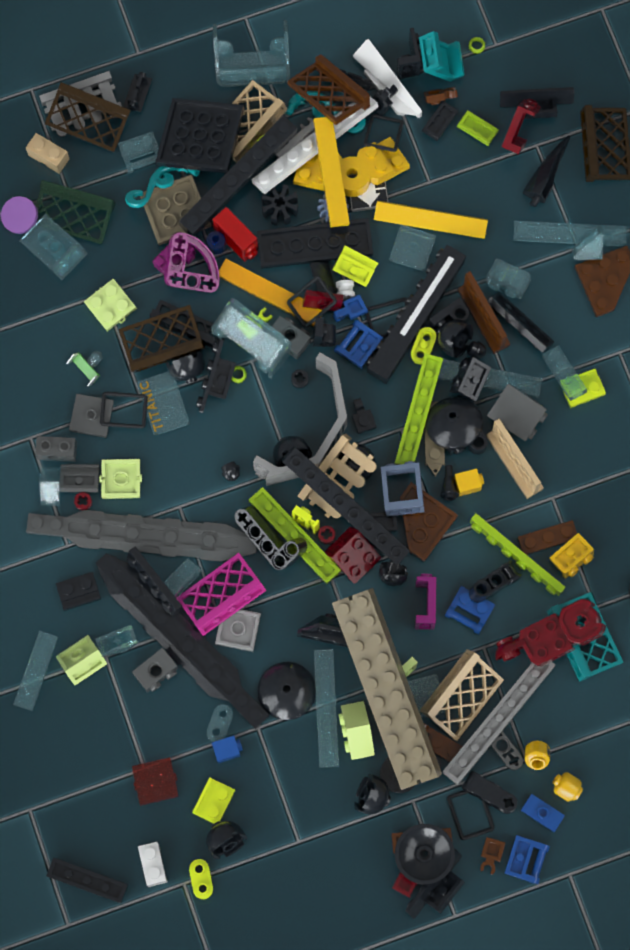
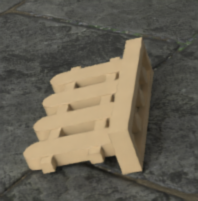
(340, 467)

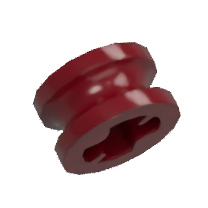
(83, 495)
(330, 539)

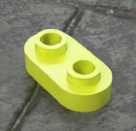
(423, 346)
(201, 878)

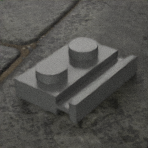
(79, 478)

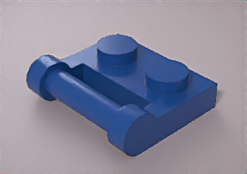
(364, 346)
(480, 610)
(520, 857)

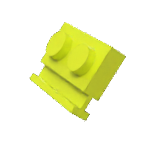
(355, 266)
(594, 388)
(303, 517)
(213, 801)

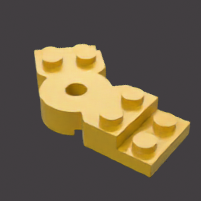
(369, 166)

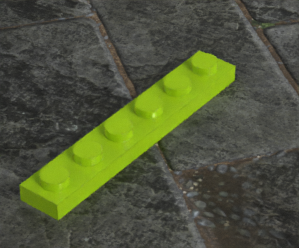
(419, 409)
(289, 530)
(510, 550)

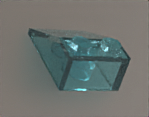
(53, 247)

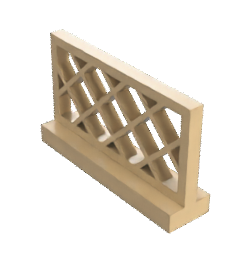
(265, 122)
(514, 460)
(451, 683)

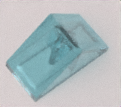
(590, 247)
(49, 486)
(117, 641)

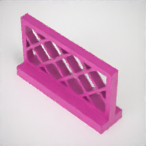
(232, 603)

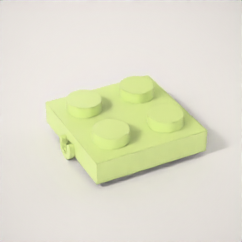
(110, 305)
(120, 478)

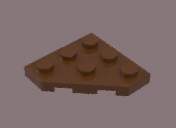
(605, 279)
(425, 528)

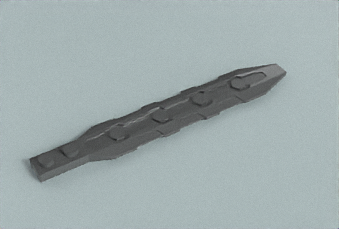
(149, 535)

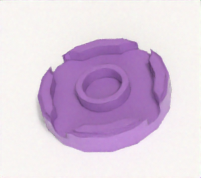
(19, 215)

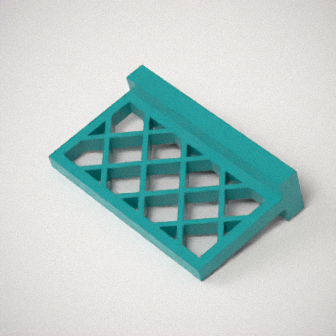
(577, 657)

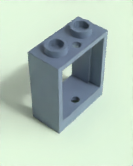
(406, 506)

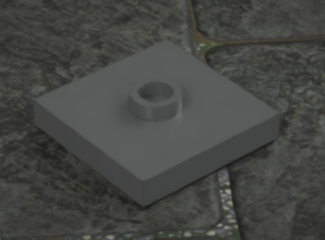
(87, 413)

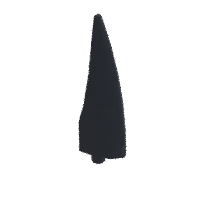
(543, 179)

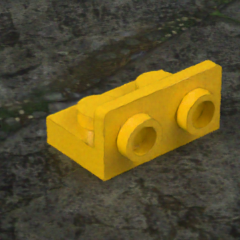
(572, 556)

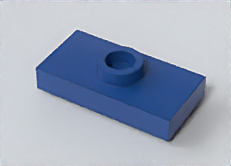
(542, 813)

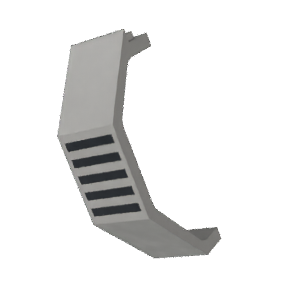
(280, 474)

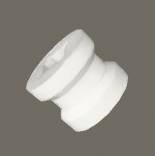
(345, 288)

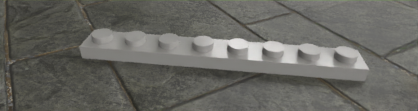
(496, 721)

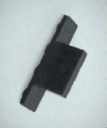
(545, 97)
(218, 378)
(436, 894)

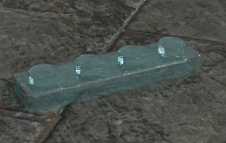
(35, 671)

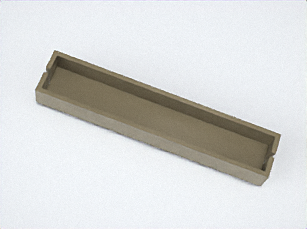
(387, 688)

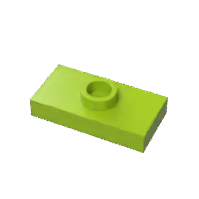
(477, 128)

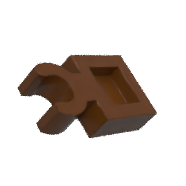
(436, 96)
(492, 852)

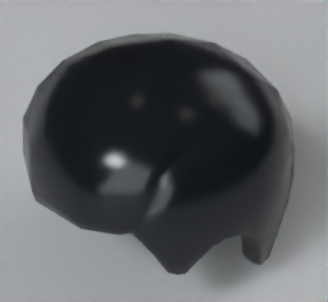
(392, 574)

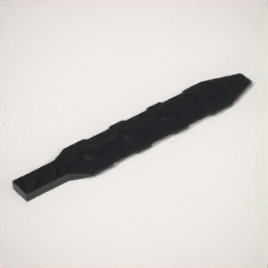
(183, 642)

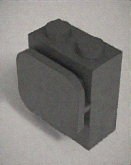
(518, 412)

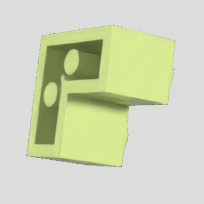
(357, 730)

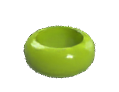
(478, 39)
(242, 378)

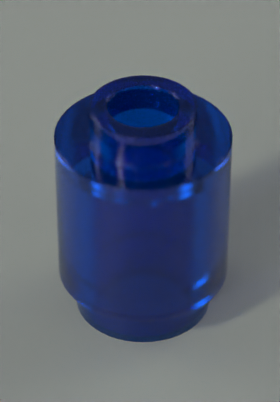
(220, 245)

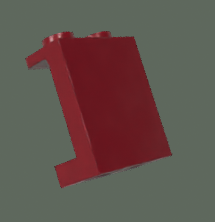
(512, 141)

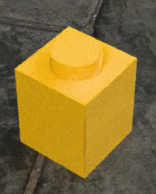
(469, 482)

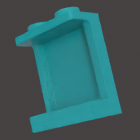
(441, 58)

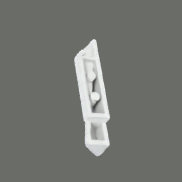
(383, 77)

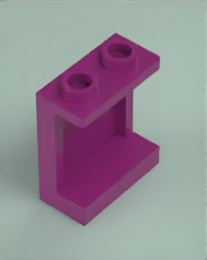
(428, 621)

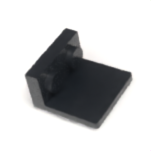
(410, 65)

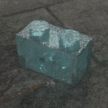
(508, 279)

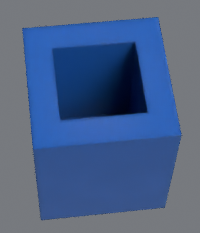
(227, 749)

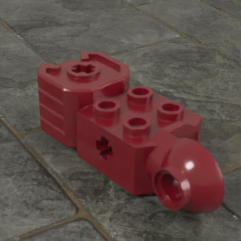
(554, 634)

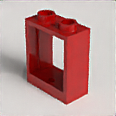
(236, 234)

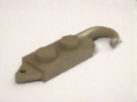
(433, 453)

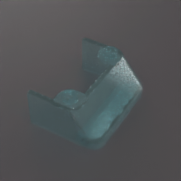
(260, 66)
(253, 336)

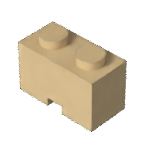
(47, 153)

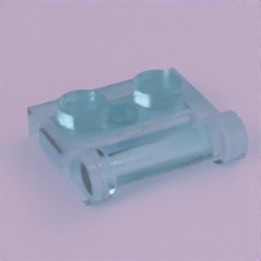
(139, 147)

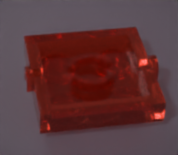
(155, 781)

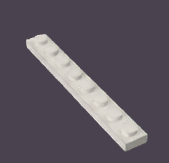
(304, 152)

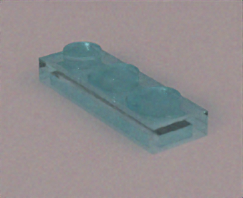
(564, 373)

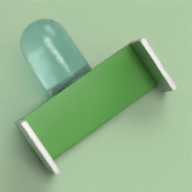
(87, 366)

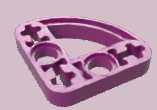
(179, 269)

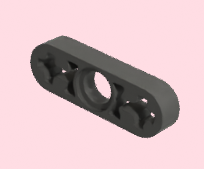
(510, 746)

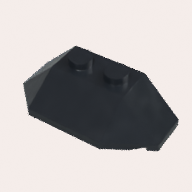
(325, 630)

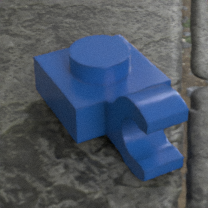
(352, 308)

